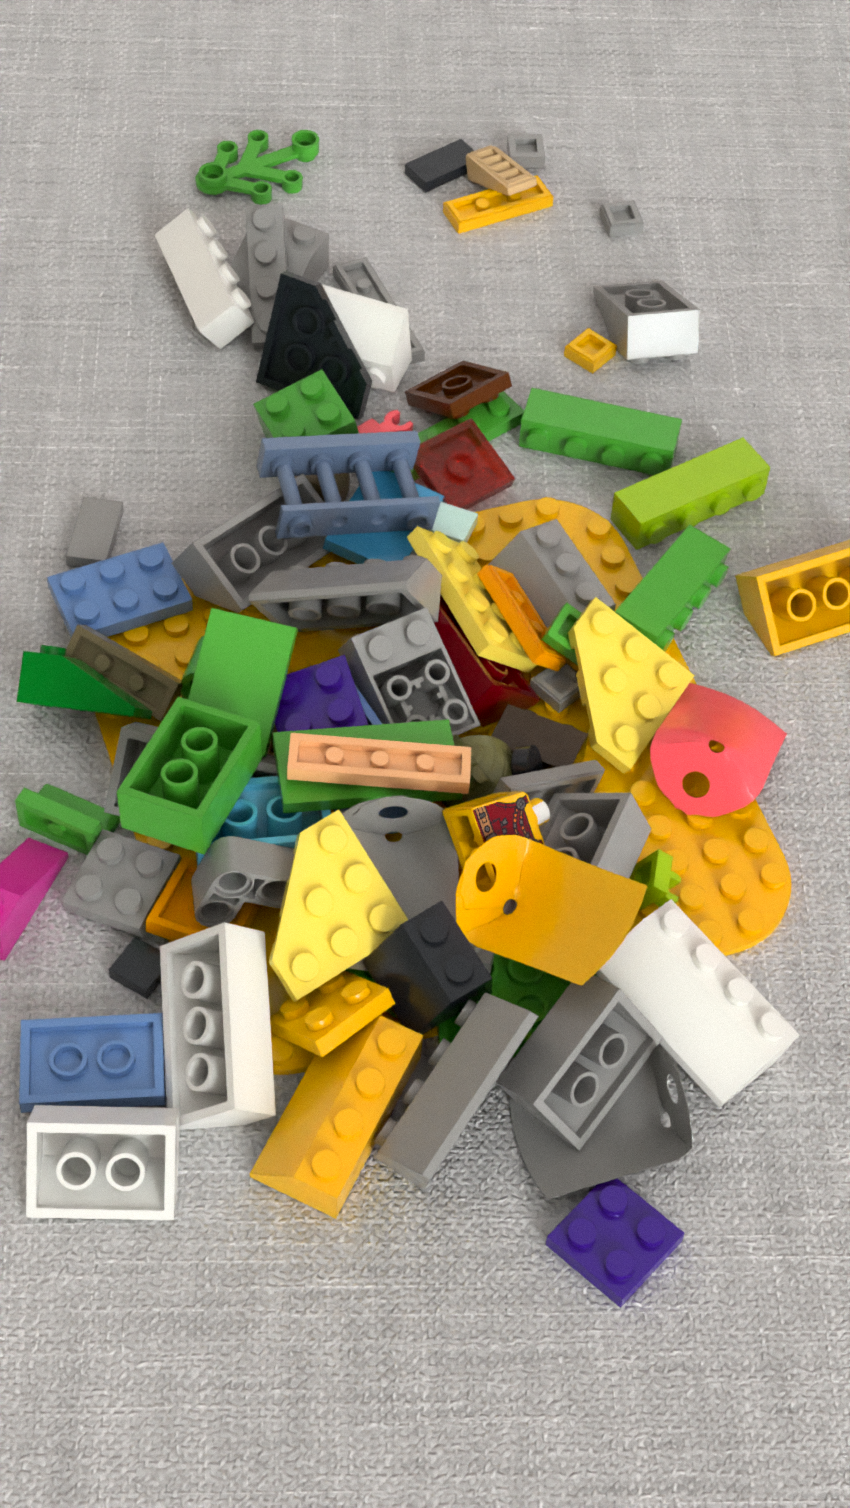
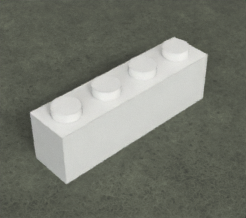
(205, 278)

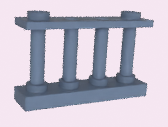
(346, 454)

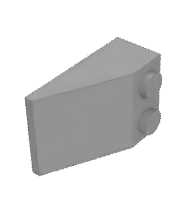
(306, 254)
(648, 320)

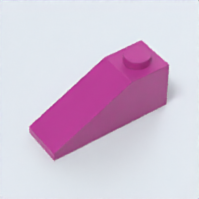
(23, 885)

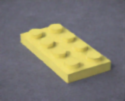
(470, 599)

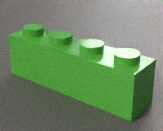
(599, 432)
(675, 586)

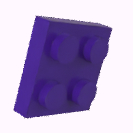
(320, 698)
(614, 1240)

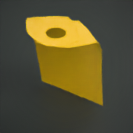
(565, 914)

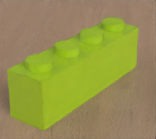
(689, 493)

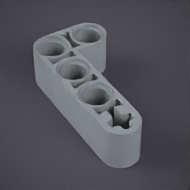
(236, 873)

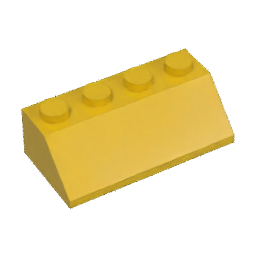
(799, 598)
(338, 1115)

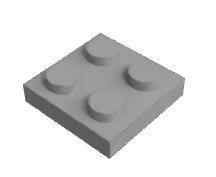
(120, 882)

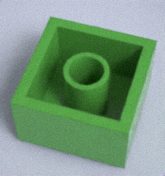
(305, 409)

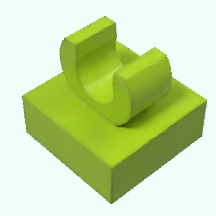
(657, 875)

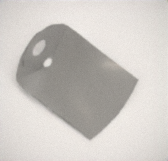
(417, 867)
(623, 1142)

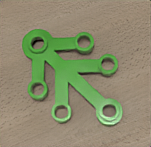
(216, 177)

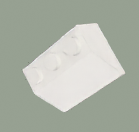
(378, 334)
(102, 1162)

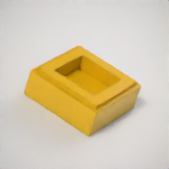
(590, 350)

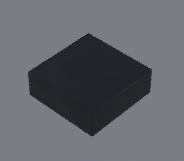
(138, 968)

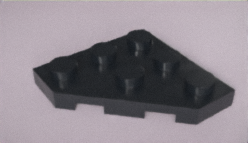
(309, 338)

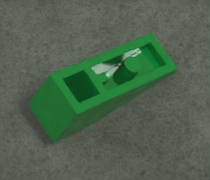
(71, 684)

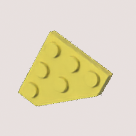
(622, 683)
(330, 909)

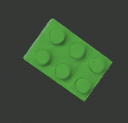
(190, 775)

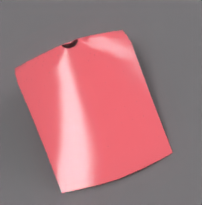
(733, 774)

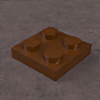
(458, 389)

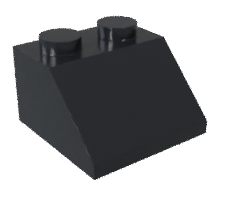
(429, 969)

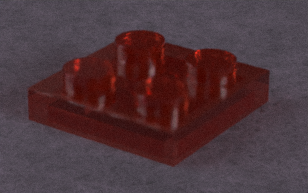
(462, 466)

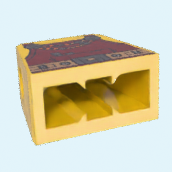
(491, 816)

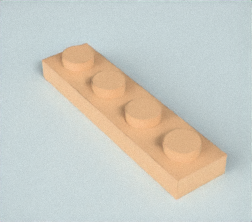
(379, 763)

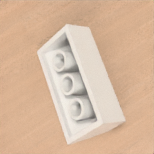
(698, 1002)
(217, 1027)

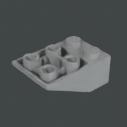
(409, 674)

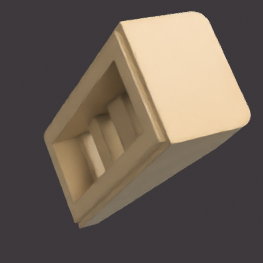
(498, 171)

